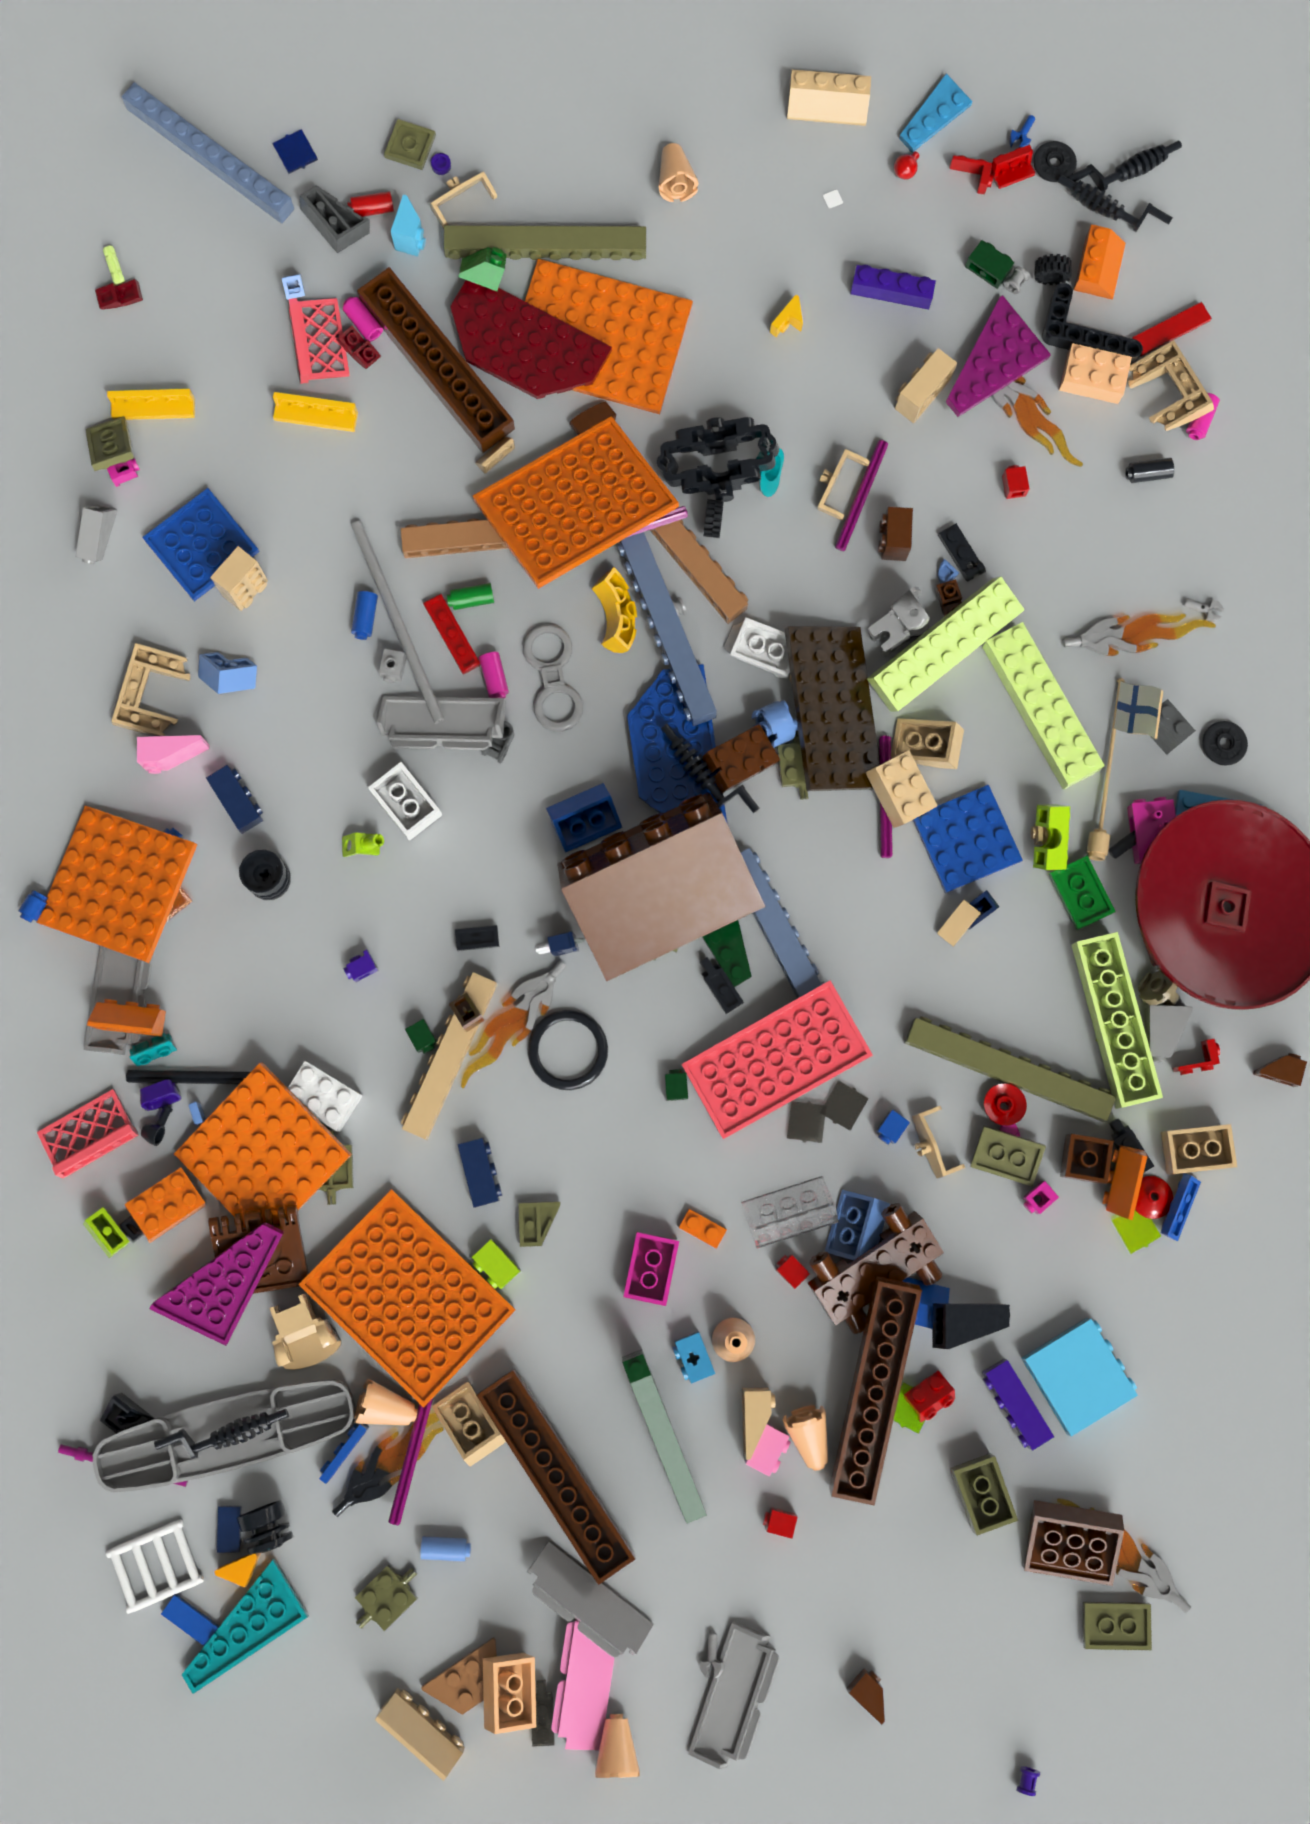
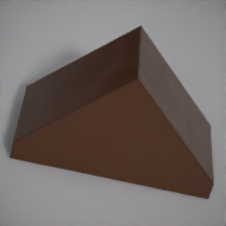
(466, 1012)

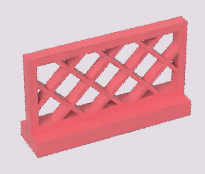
(300, 339)
(90, 1151)

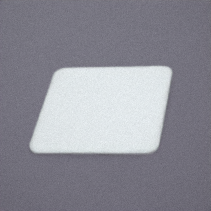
(833, 199)

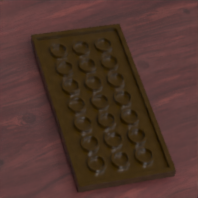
(832, 706)

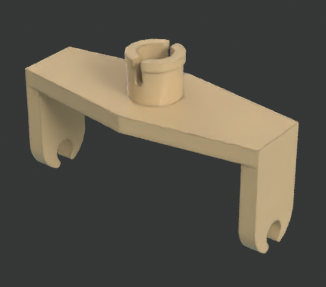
(456, 189)
(830, 479)
(929, 1146)

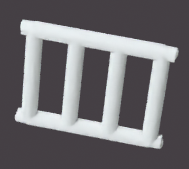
(174, 1586)

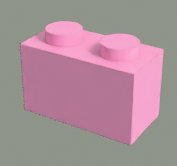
(768, 1450)

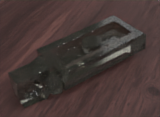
(543, 1734)

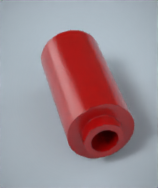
(372, 204)

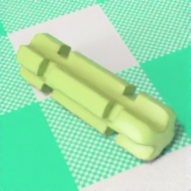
(113, 265)

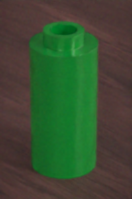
(470, 596)

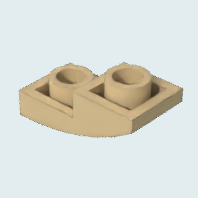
(958, 923)

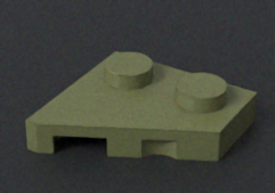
(535, 1222)

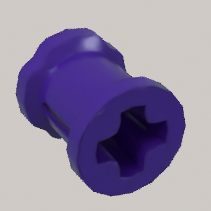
(1028, 1781)

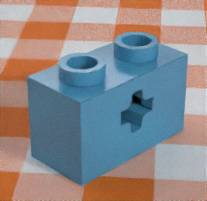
(694, 1344)

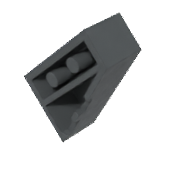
(332, 219)

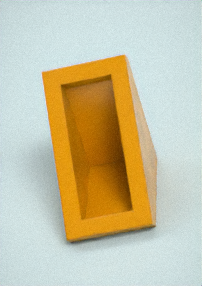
(239, 1570)

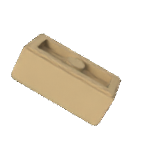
(496, 454)

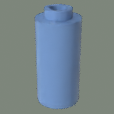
(445, 1548)

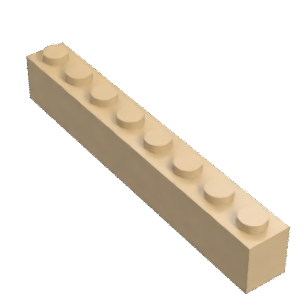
(446, 1062)

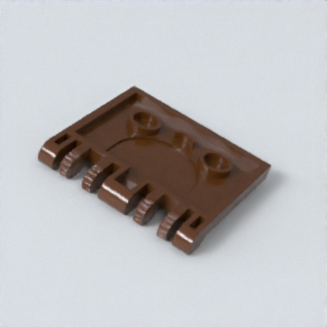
(288, 1261)

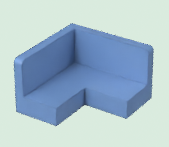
(226, 674)

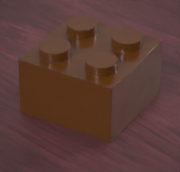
(896, 533)
(1086, 1158)

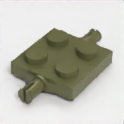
(792, 766)
(340, 1179)
(386, 1597)

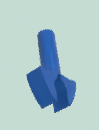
(1022, 133)

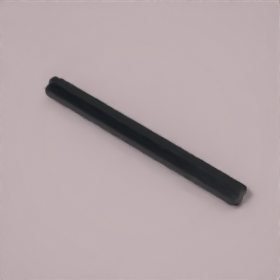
(186, 1077)

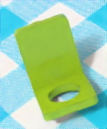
(362, 844)

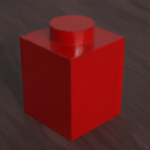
(1015, 482)
(792, 1270)
(780, 1522)

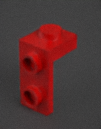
(979, 167)
(1211, 1056)

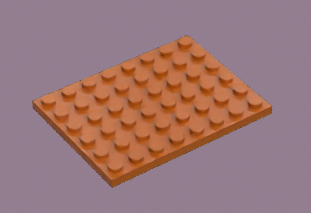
(635, 321)
(575, 502)
(407, 1298)

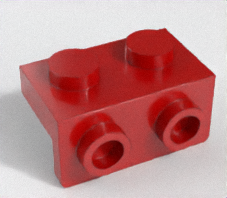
(1012, 167)
(930, 1396)

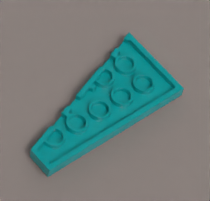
(257, 1620)

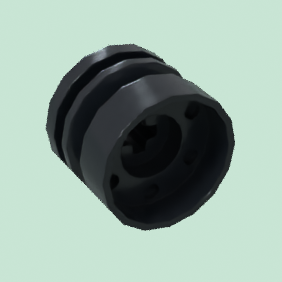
(259, 865)
(265, 1527)

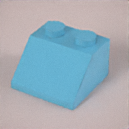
(407, 229)

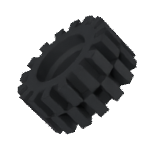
(1053, 269)
(713, 518)

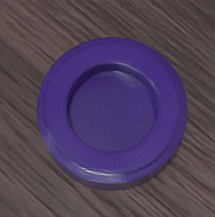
(441, 163)

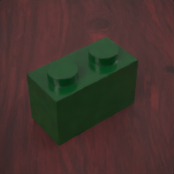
(989, 264)

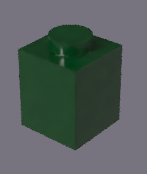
(421, 1036)
(676, 1085)

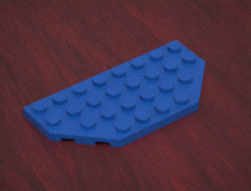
(657, 770)

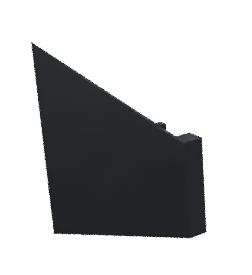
(123, 1414)

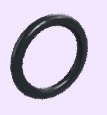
(592, 1074)

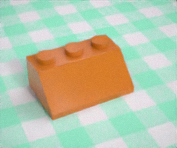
(1100, 262)
(128, 1018)
(1125, 1181)

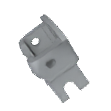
(902, 622)

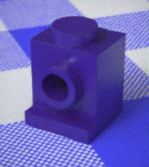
(360, 967)

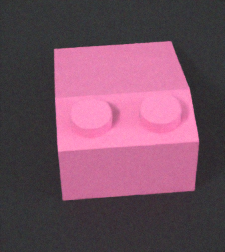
(166, 752)

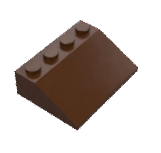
(1074, 1542)

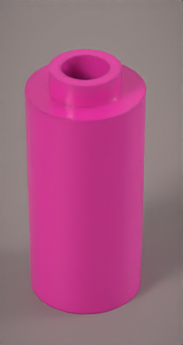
(362, 318)
(1199, 427)
(494, 675)

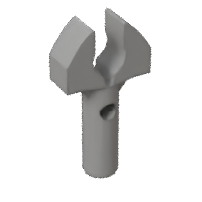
(1206, 609)
(712, 1658)

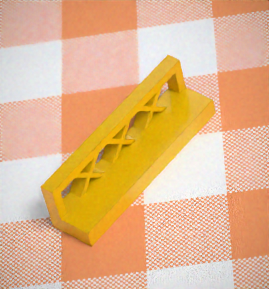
(152, 404)
(315, 411)

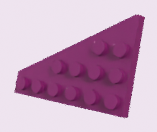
(999, 357)
(220, 1290)

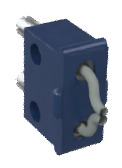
(560, 944)

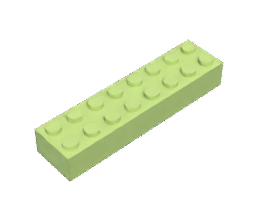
(945, 644)
(1043, 706)
(1116, 1020)

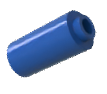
(364, 614)

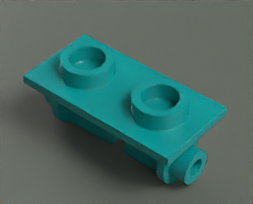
(143, 1053)

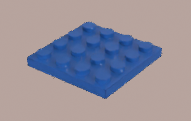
(197, 542)
(967, 839)

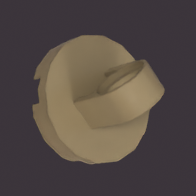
(1158, 989)

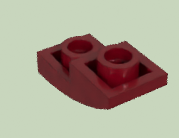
(357, 348)

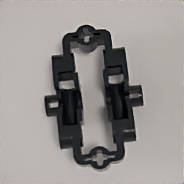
(725, 440)

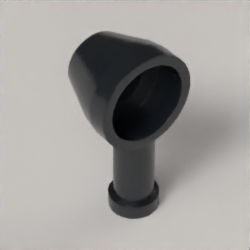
(155, 1132)

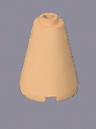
(676, 175)
(724, 1335)
(383, 1406)
(809, 1435)
(616, 1750)

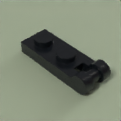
(961, 552)

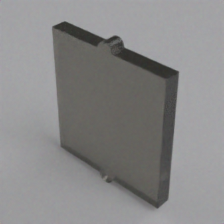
(844, 1105)
(806, 1122)

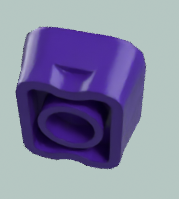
(159, 1094)

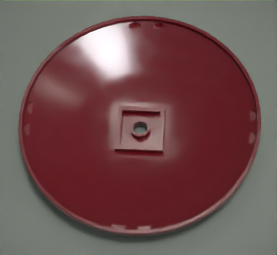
(1239, 857)

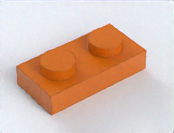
(702, 1228)

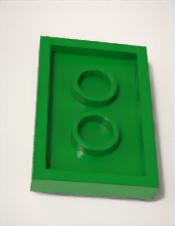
(1082, 893)

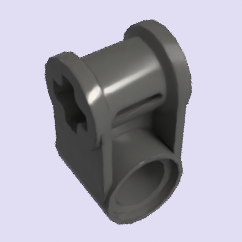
(500, 745)

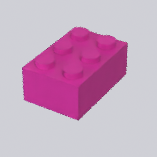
(651, 1269)

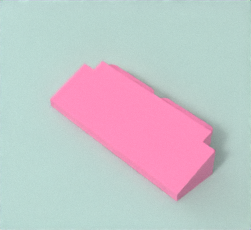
(584, 1695)

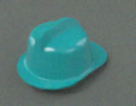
(771, 478)

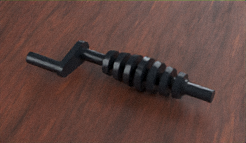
(1133, 167)
(1119, 213)
(703, 776)
(232, 1434)

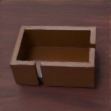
(741, 758)

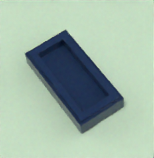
(228, 1529)

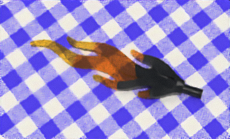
(382, 1462)

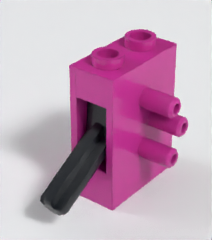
(1144, 822)

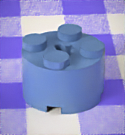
(776, 722)

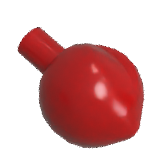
(906, 165)

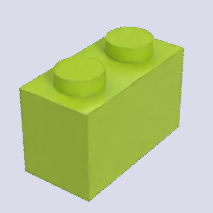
(106, 1232)
(495, 1264)

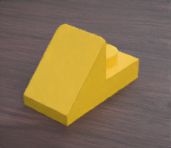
(790, 315)

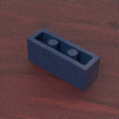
(235, 798)
(479, 1172)

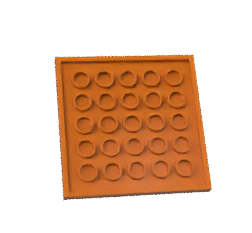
(117, 883)
(262, 1149)

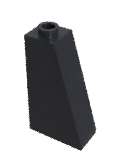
(965, 1322)

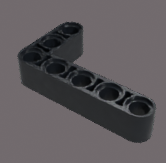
(1081, 333)

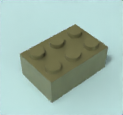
(984, 1494)

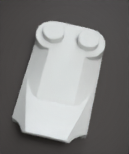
(760, 647)

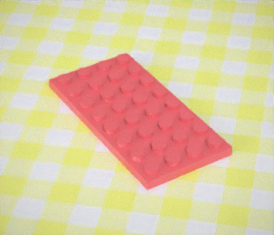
(777, 1059)

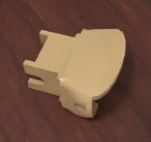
(302, 1336)

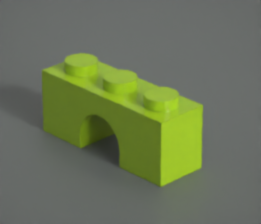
(1054, 852)

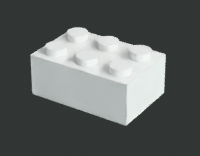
(405, 801)
(324, 1096)

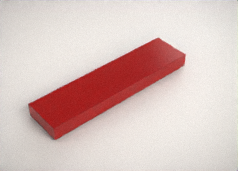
(1173, 328)
(452, 634)

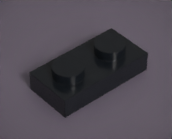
(477, 938)

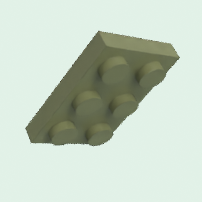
(109, 443)
(1008, 1155)
(1117, 1626)

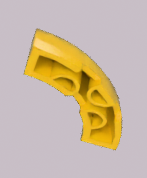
(619, 611)

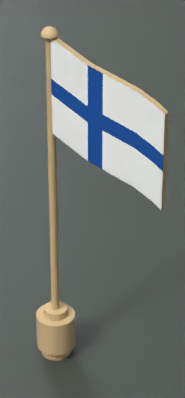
(1135, 713)

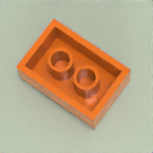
(165, 1205)

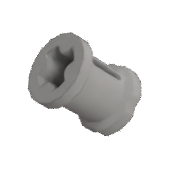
(1019, 276)

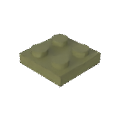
(410, 144)

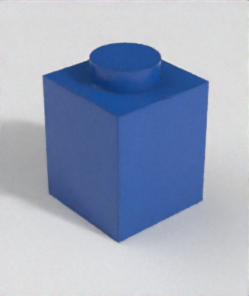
(892, 1127)

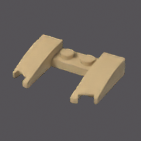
(1172, 361)
(127, 710)

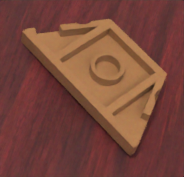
(462, 1682)

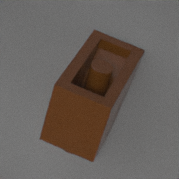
(1284, 1070)
(868, 1693)

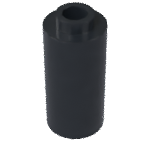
(1150, 470)

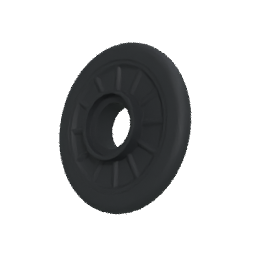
(1057, 150)
(1216, 752)

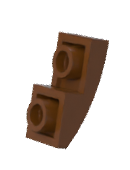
(592, 417)
(949, 596)

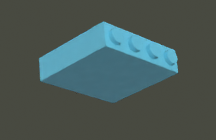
(1080, 1376)

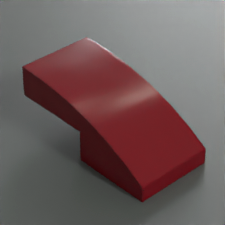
(119, 296)

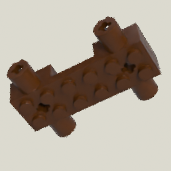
(847, 1287)

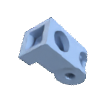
(293, 286)

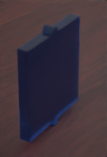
(295, 151)

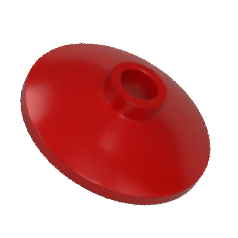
(1012, 1097)
(1150, 1208)

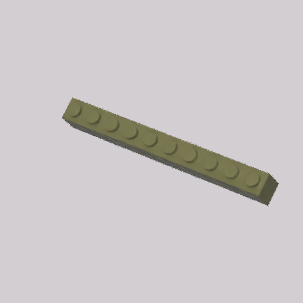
(548, 241)
(1010, 1070)

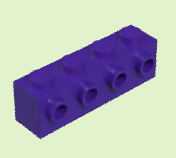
(893, 286)
(1017, 1404)

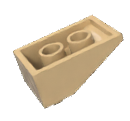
(929, 742)
(756, 1413)
(468, 1424)

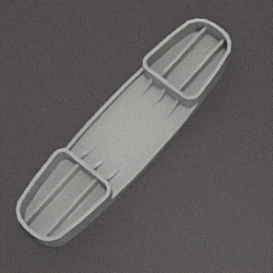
(315, 1415)

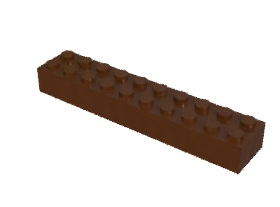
(436, 360)
(875, 1390)
(556, 1476)

